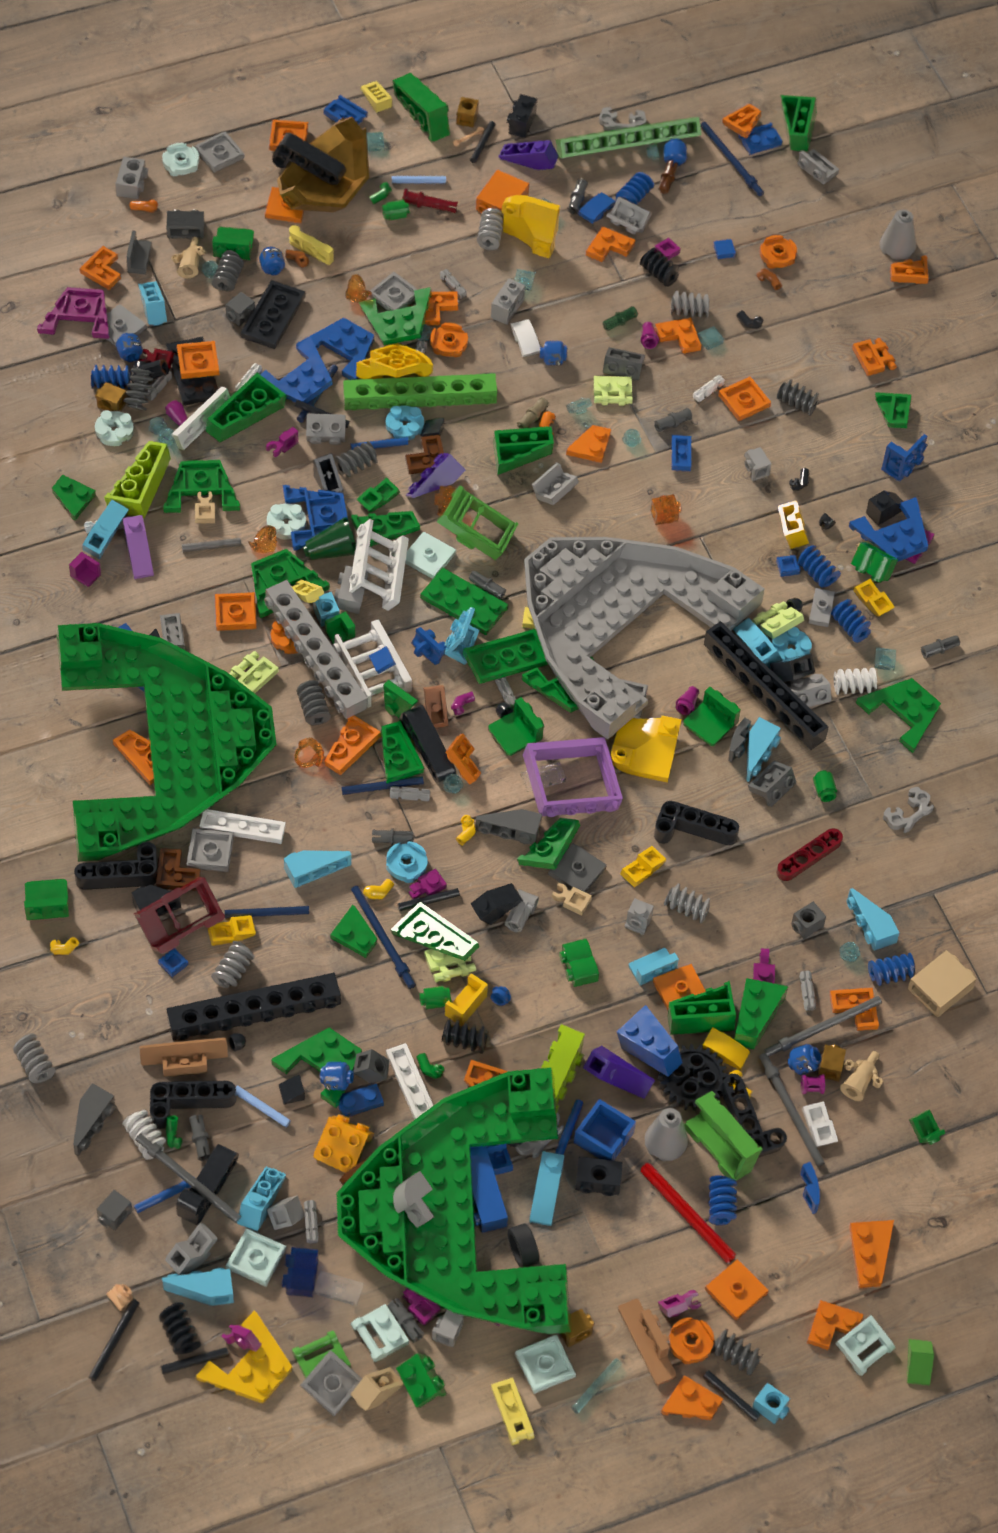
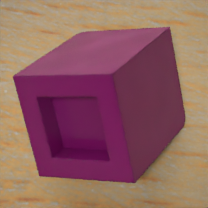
(85, 569)

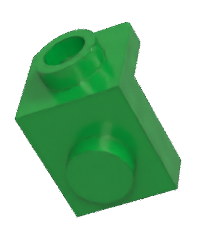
(926, 1128)

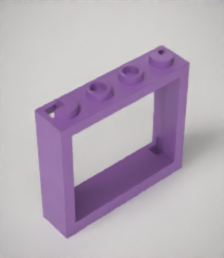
(573, 749)

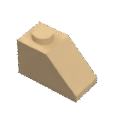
(376, 1388)

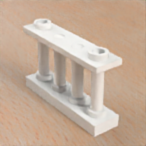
(395, 563)
(378, 634)

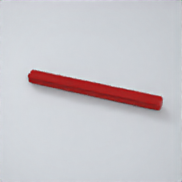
(688, 1213)

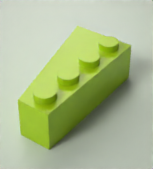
(141, 479)
(563, 1059)

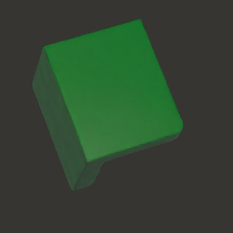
(341, 625)

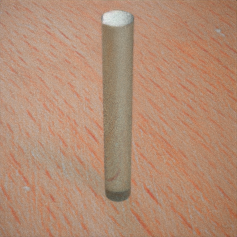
(597, 1384)

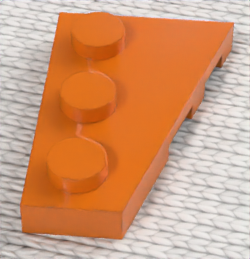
(351, 745)
(137, 752)
(870, 1250)

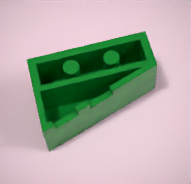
(799, 120)
(521, 446)
(757, 1010)
(703, 1012)

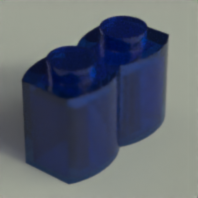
(301, 1272)

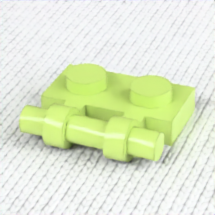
(613, 390)
(782, 622)
(257, 675)
(441, 961)

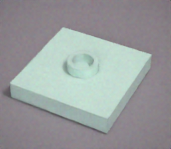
(429, 555)
(256, 1257)
(545, 1364)

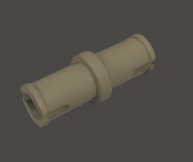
(533, 413)

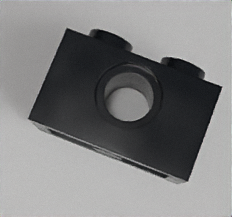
(592, 1167)

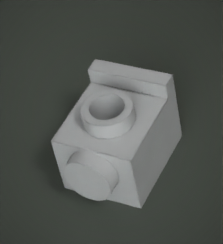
(757, 463)
(639, 916)
(448, 1328)

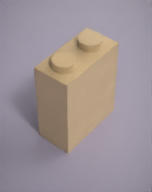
(942, 983)

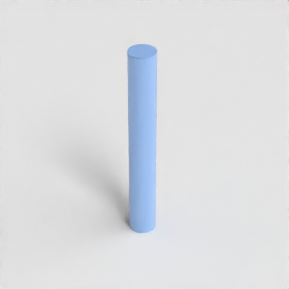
(419, 179)
(262, 1106)

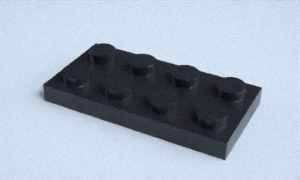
(273, 314)
(191, 389)

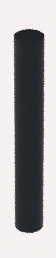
(479, 148)
(313, 410)
(429, 899)
(195, 1360)
(732, 1396)

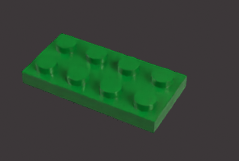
(457, 595)
(505, 656)

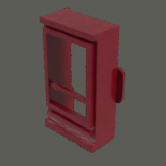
(154, 929)

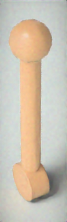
(480, 130)

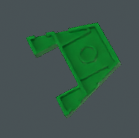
(398, 324)
(201, 477)
(276, 569)
(550, 689)
(908, 702)
(317, 1052)

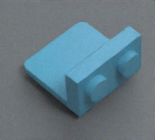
(461, 637)

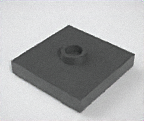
(578, 869)

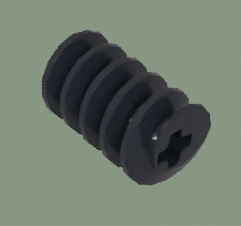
(659, 267)
(465, 1036)
(177, 1329)

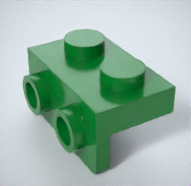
(421, 1379)

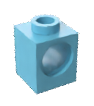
(325, 608)
(771, 1394)

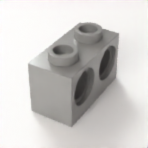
(131, 178)
(507, 301)

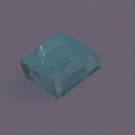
(375, 141)
(526, 278)
(710, 338)
(579, 406)
(885, 659)

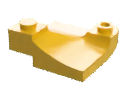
(532, 222)
(394, 361)
(646, 747)

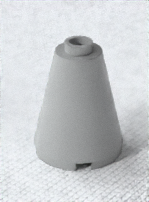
(899, 237)
(667, 1136)

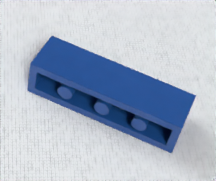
(487, 1199)

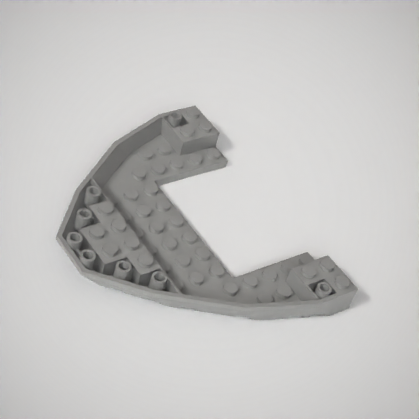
(596, 586)

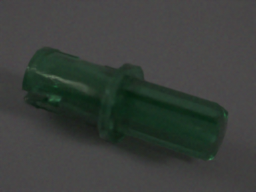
(620, 318)

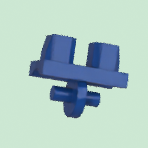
(427, 646)

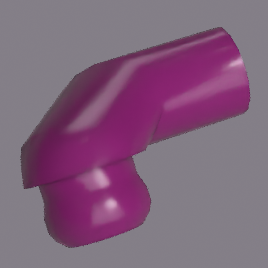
(460, 701)

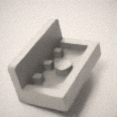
(817, 166)
(629, 215)
(554, 484)
(812, 690)

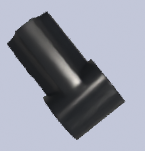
(158, 367)

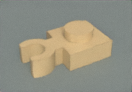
(205, 509)
(573, 900)

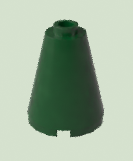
(332, 542)

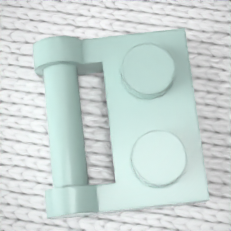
(385, 1328)
(860, 1339)

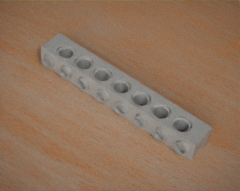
(284, 594)

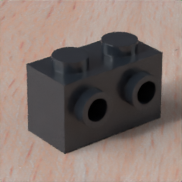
(522, 115)

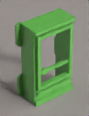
(466, 534)
(723, 1138)

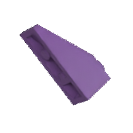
(138, 547)

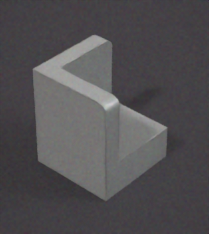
(286, 1212)

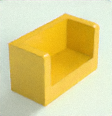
(467, 1000)

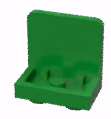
(233, 239)
(713, 717)
(517, 728)
(46, 899)

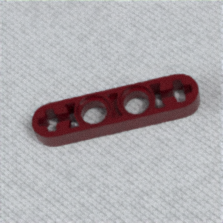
(811, 856)

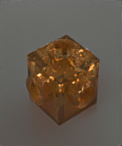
(443, 498)
(665, 509)

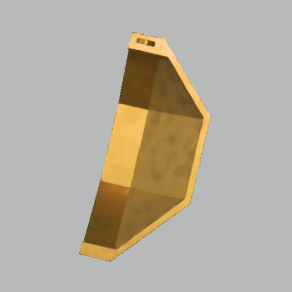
(307, 192)

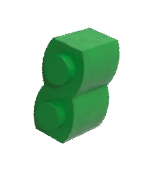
(874, 562)
(579, 963)

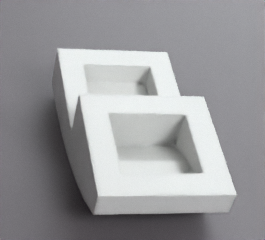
(526, 338)
(819, 1124)

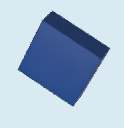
(724, 249)
(788, 565)
(382, 659)
(173, 962)

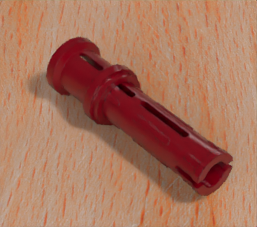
(420, 199)

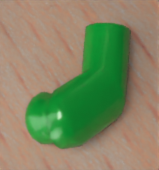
(382, 194)
(434, 1071)

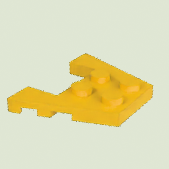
(257, 1372)

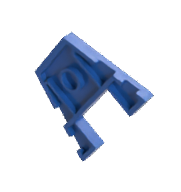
(347, 341)
(307, 379)
(322, 508)
(899, 539)

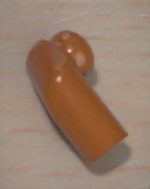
(299, 256)
(773, 279)

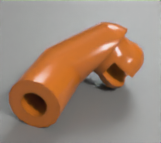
(148, 206)
(546, 419)

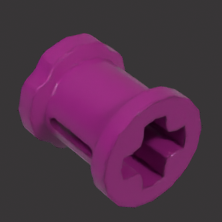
(812, 1084)

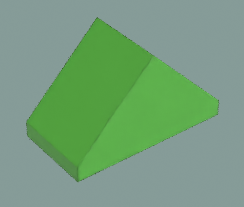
(919, 1362)

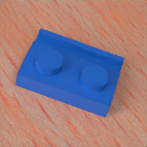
(344, 108)
(761, 139)

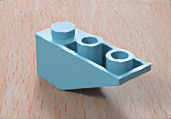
(104, 529)
(757, 642)
(761, 740)
(876, 923)
(260, 1198)
(205, 1287)

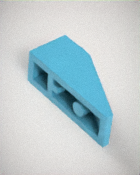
(153, 303)
(312, 865)
(546, 1188)

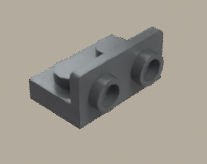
(623, 363)
(773, 782)

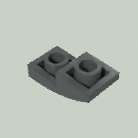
(738, 739)

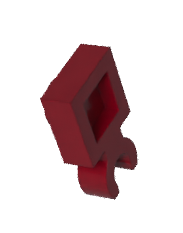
(158, 355)

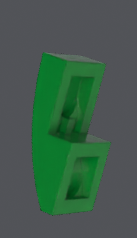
(379, 496)

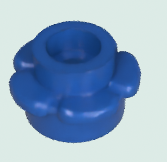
(500, 995)

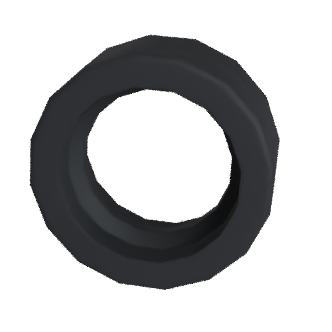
(523, 1245)

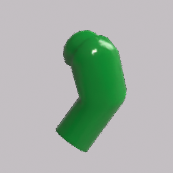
(171, 1132)

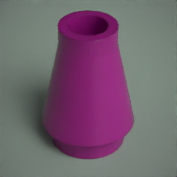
(649, 337)
(176, 412)
(686, 703)

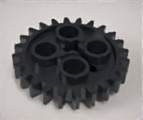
(688, 1078)

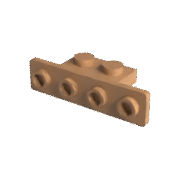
(184, 1056)
(649, 1340)

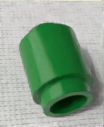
(395, 210)
(825, 786)
(435, 997)

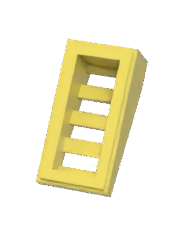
(381, 104)

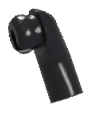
(802, 482)

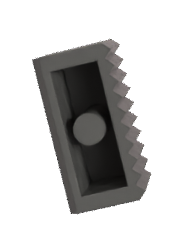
(185, 224)

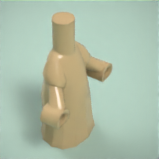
(190, 259)
(859, 1080)

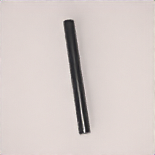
(114, 1339)

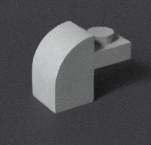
(408, 1198)
(192, 1253)

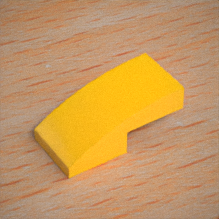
(871, 597)
(643, 867)
(235, 930)
(726, 1047)

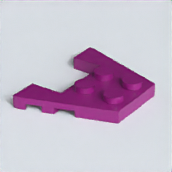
(79, 305)

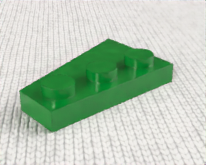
(390, 525)
(399, 753)
(552, 847)

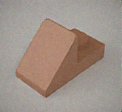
(436, 705)

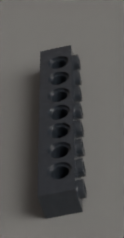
(766, 685)
(261, 998)

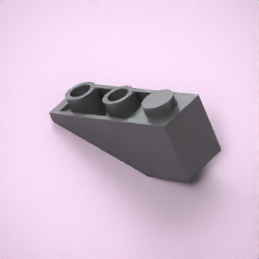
(514, 825)
(92, 1111)

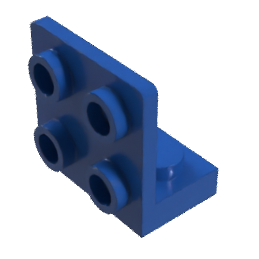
(899, 462)

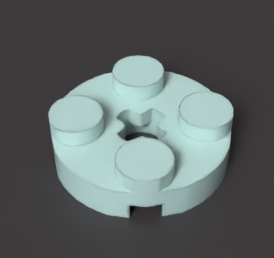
(182, 167)
(110, 419)
(286, 511)

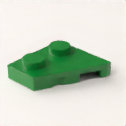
(894, 408)
(73, 495)
(397, 699)
(354, 933)

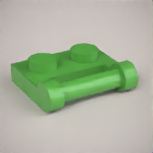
(307, 1366)

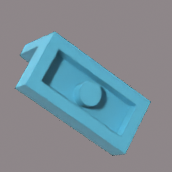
(653, 965)

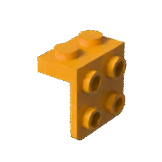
(342, 1143)

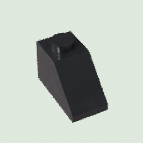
(883, 506)
(793, 668)
(147, 895)
(496, 903)

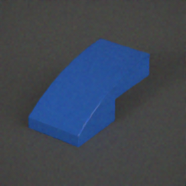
(595, 208)
(499, 1158)
(811, 1192)

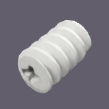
(855, 680)
(140, 1123)

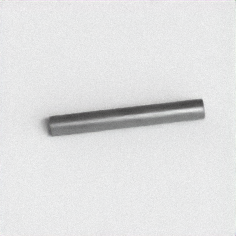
(211, 544)

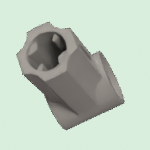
(519, 914)

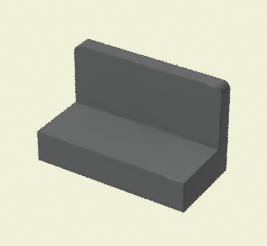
(138, 255)

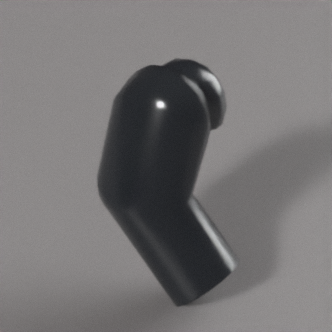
(755, 323)

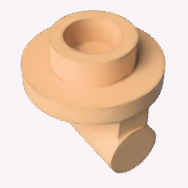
(121, 1296)

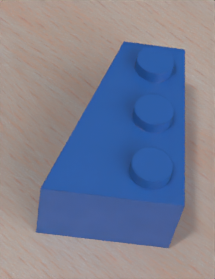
(650, 1042)

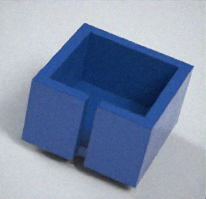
(604, 1131)

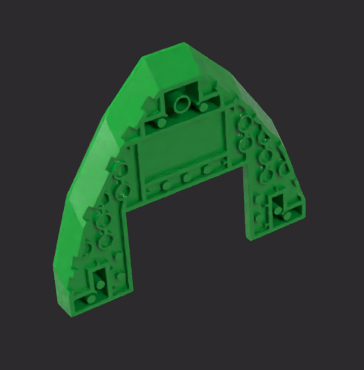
(201, 731)
(441, 1254)

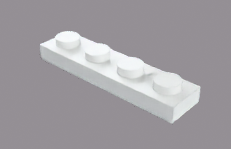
(198, 420)
(244, 826)
(409, 1080)

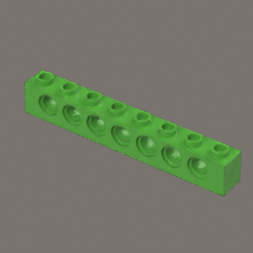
(628, 137)
(420, 391)

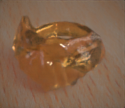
(355, 292)
(265, 540)
(317, 759)

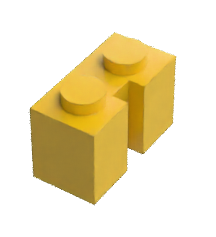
(793, 524)

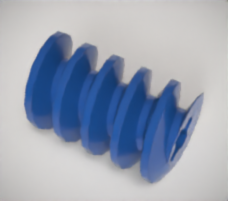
(636, 188)
(110, 376)
(818, 567)
(851, 620)
(892, 968)
(722, 1200)

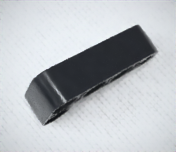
(309, 158)
(419, 725)
(723, 830)
(85, 872)
(192, 1100)
(748, 1115)
(193, 1205)

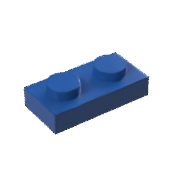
(681, 453)
(360, 1100)

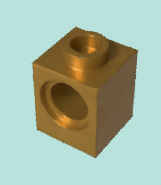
(467, 112)
(110, 397)
(832, 1062)
(581, 1328)

